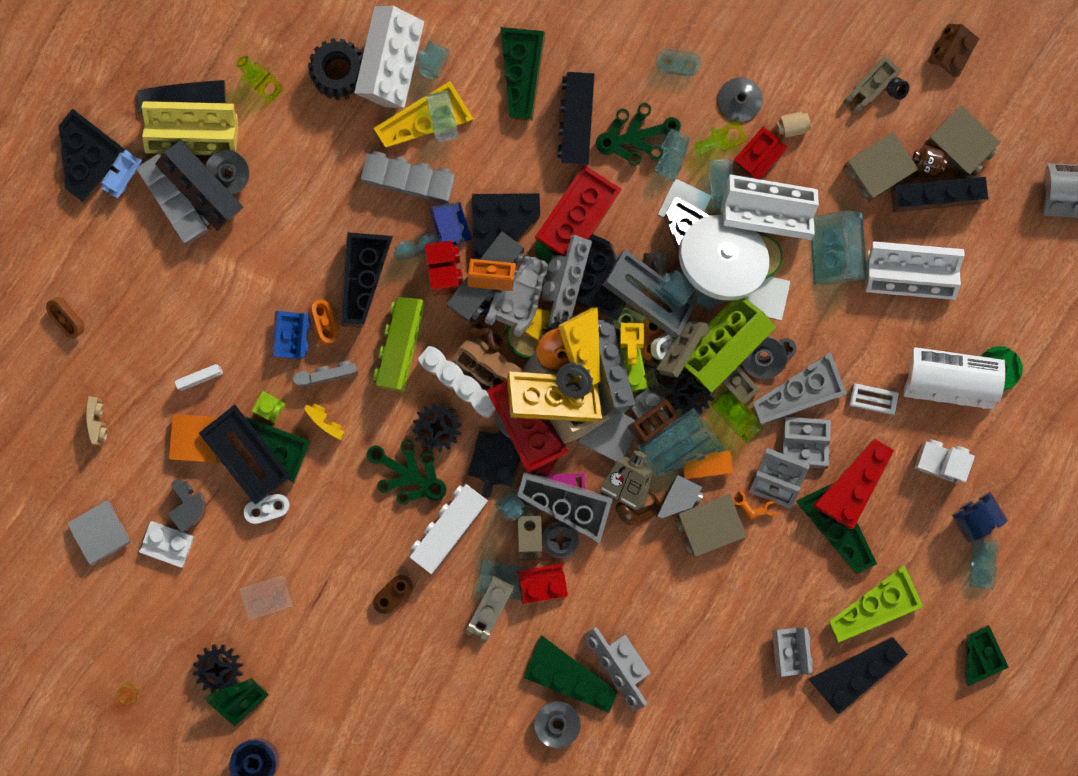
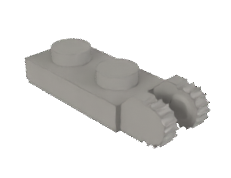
(324, 374)

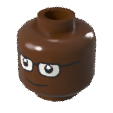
(929, 161)

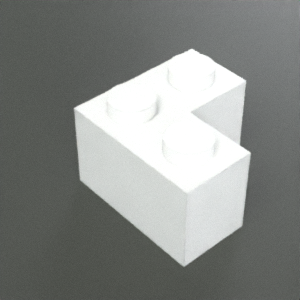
(944, 463)

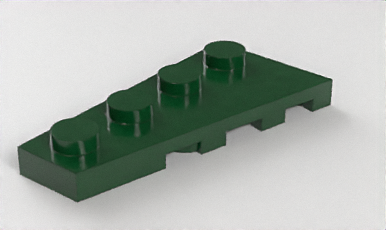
(522, 62)
(848, 543)
(565, 675)

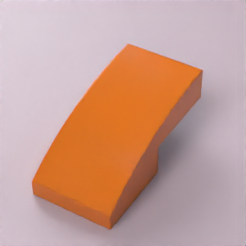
(711, 465)

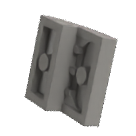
(611, 437)
(807, 440)
(779, 478)
(99, 532)

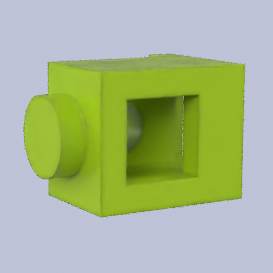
(268, 407)

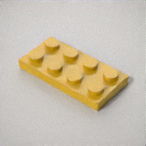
(540, 398)

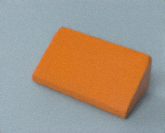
(491, 274)

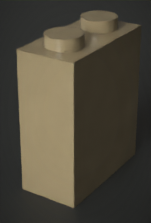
(964, 142)
(880, 167)
(710, 526)

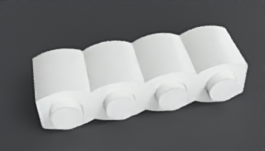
(453, 378)

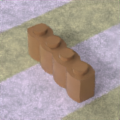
(484, 363)

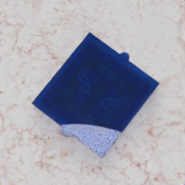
(450, 223)

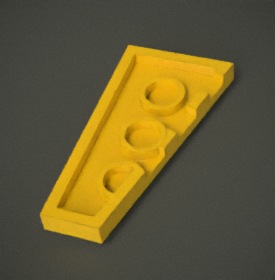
(416, 119)

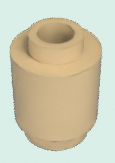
(793, 124)

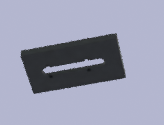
(216, 439)

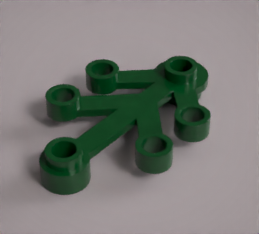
(634, 136)
(409, 474)

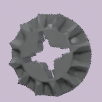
(574, 389)
(552, 547)

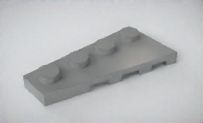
(803, 391)

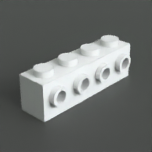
(448, 529)

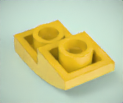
(320, 418)

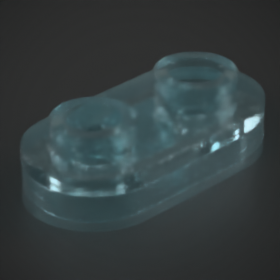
(678, 61)

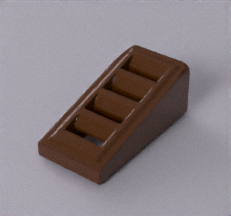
(637, 432)

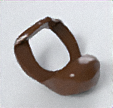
(497, 330)
(629, 516)

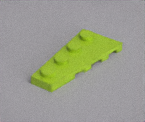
(881, 605)

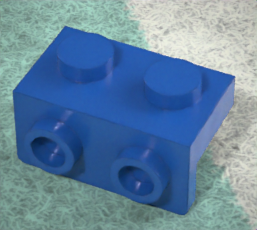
(290, 335)

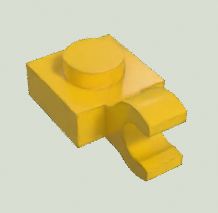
(632, 338)

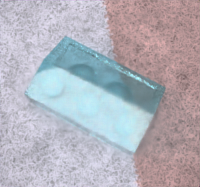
(839, 248)

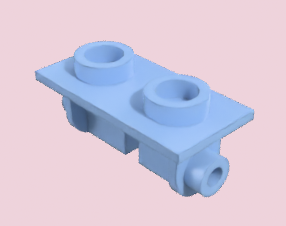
(117, 182)

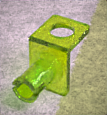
(258, 78)
(719, 139)

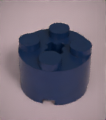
(979, 518)
(257, 749)

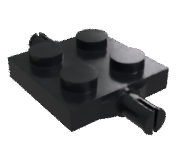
(494, 461)

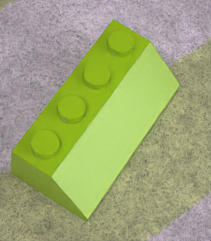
(729, 342)
(400, 344)

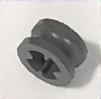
(791, 344)

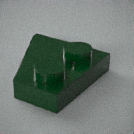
(983, 656)
(237, 700)

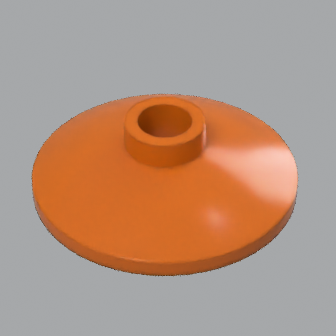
(548, 348)

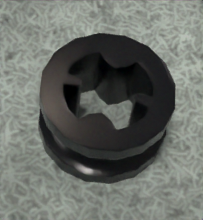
(901, 92)

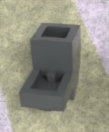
(192, 508)

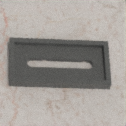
(647, 278)

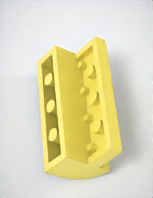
(200, 126)

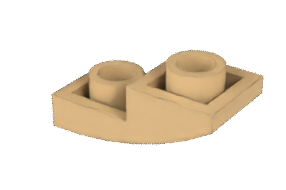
(96, 429)

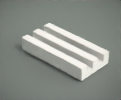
(198, 377)
(854, 395)

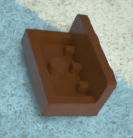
(953, 49)

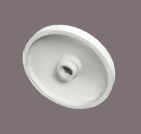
(723, 259)

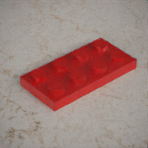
(578, 210)

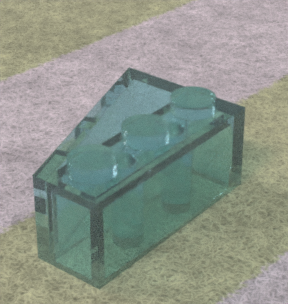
(679, 443)

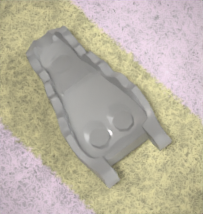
(520, 305)

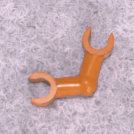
(753, 513)

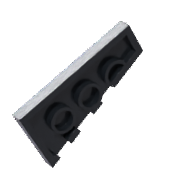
(851, 678)

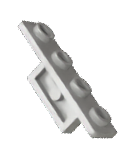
(565, 278)
(622, 664)

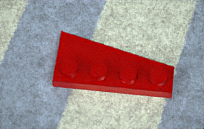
(529, 436)
(851, 491)

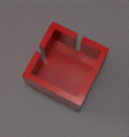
(443, 270)

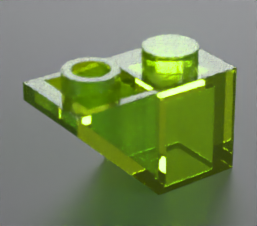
(737, 416)

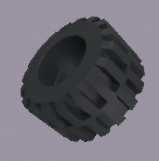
(323, 57)

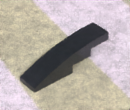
(186, 92)

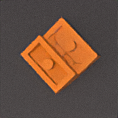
(186, 441)

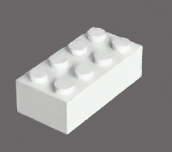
(389, 56)

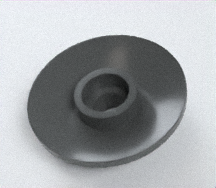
(735, 109)
(225, 159)
(767, 366)
(560, 736)

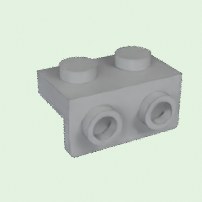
(792, 651)

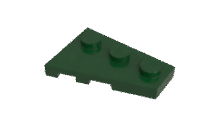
(286, 446)

